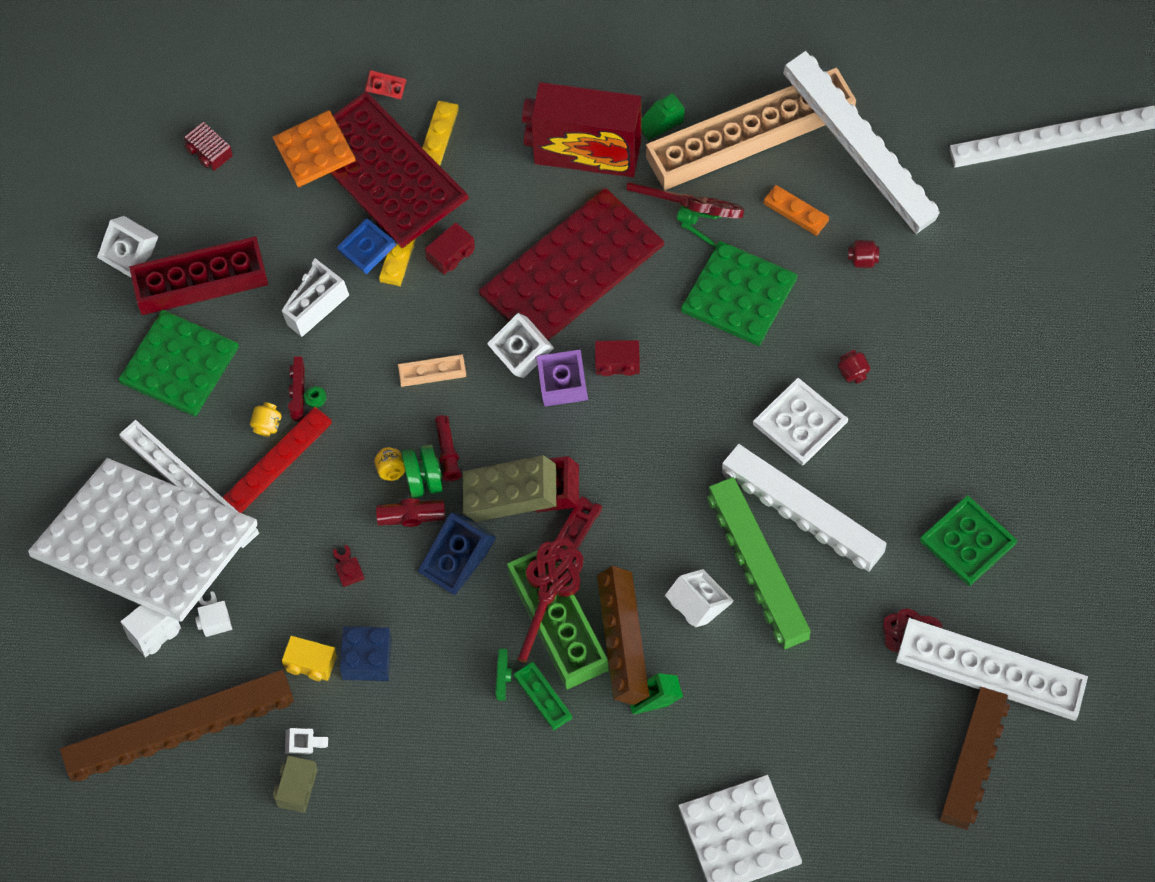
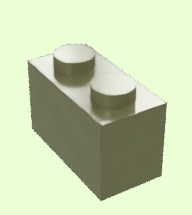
(296, 784)

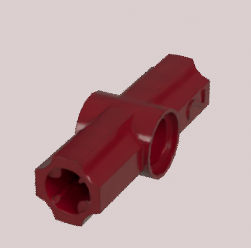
(410, 512)

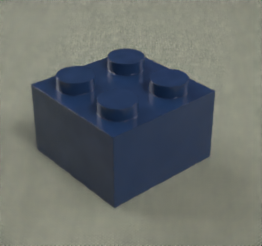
(365, 653)

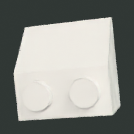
(126, 244)
(698, 597)

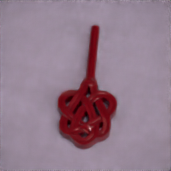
(702, 204)
(557, 578)
(895, 634)

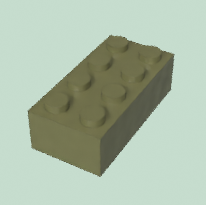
(509, 488)

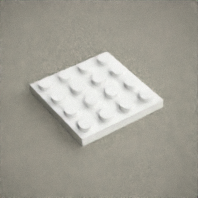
(740, 833)

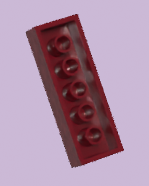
(198, 275)

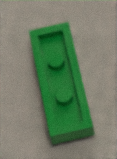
(543, 696)

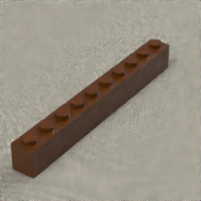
(176, 726)

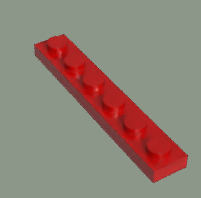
(277, 460)

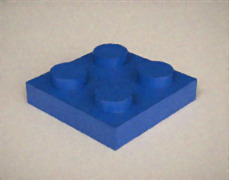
(366, 246)

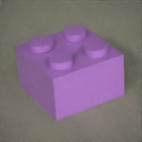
(562, 378)

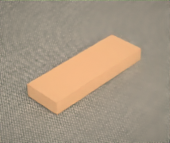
(432, 370)

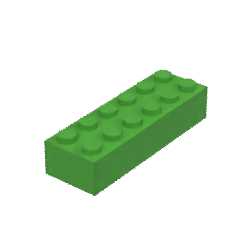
(562, 629)

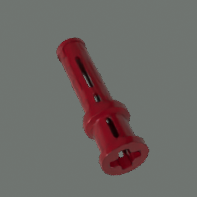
(448, 456)

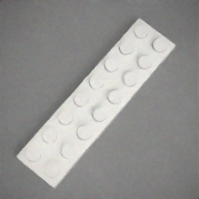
(993, 668)

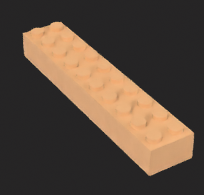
(735, 134)

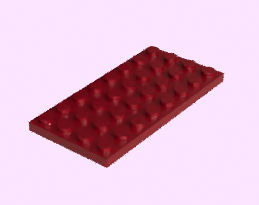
(393, 173)
(573, 265)

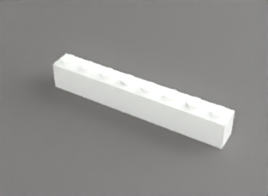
(804, 508)

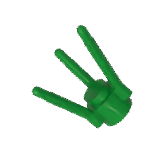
(690, 217)

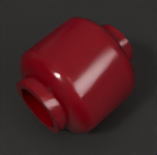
(863, 254)
(854, 366)

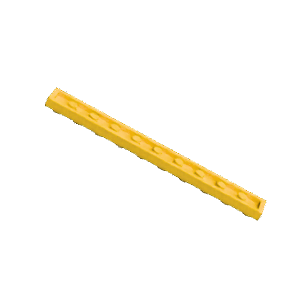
(435, 145)

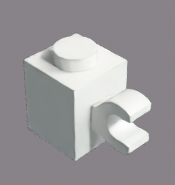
(213, 616)
(302, 741)

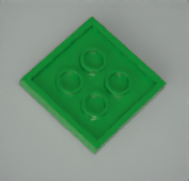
(968, 540)

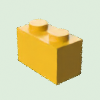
(309, 659)

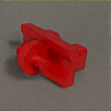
(385, 84)

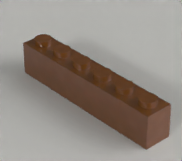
(622, 635)
(974, 758)

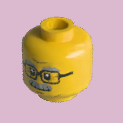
(265, 419)
(389, 464)

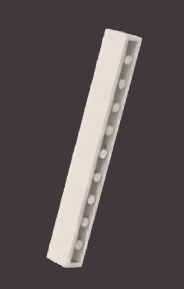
(861, 142)

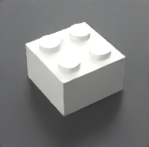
(520, 345)
(149, 629)

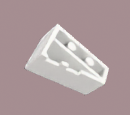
(314, 299)

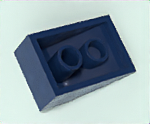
(456, 552)

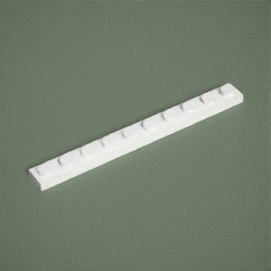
(1053, 136)

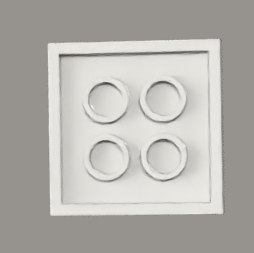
(800, 421)

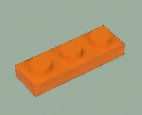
(796, 210)

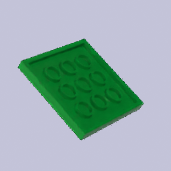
(739, 293)
(178, 363)

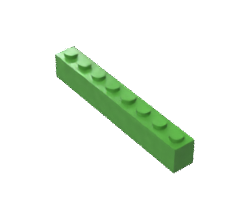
(759, 564)

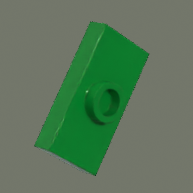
(503, 674)

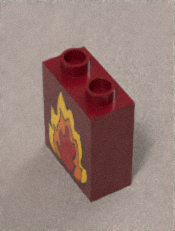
(584, 129)

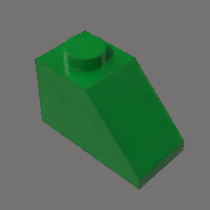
(662, 116)
(663, 691)

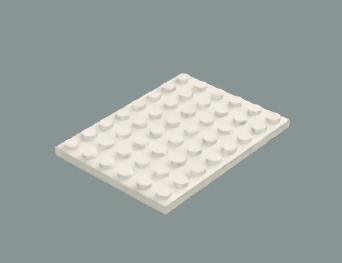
(143, 539)

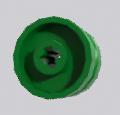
(423, 470)

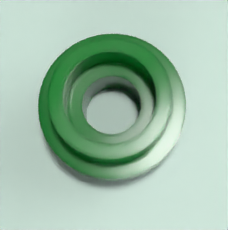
(315, 402)

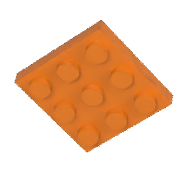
(313, 148)

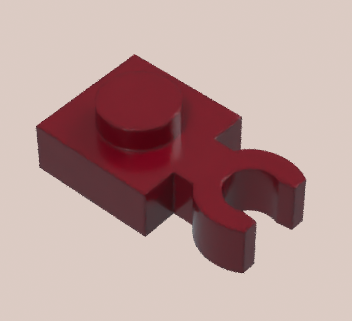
(348, 569)

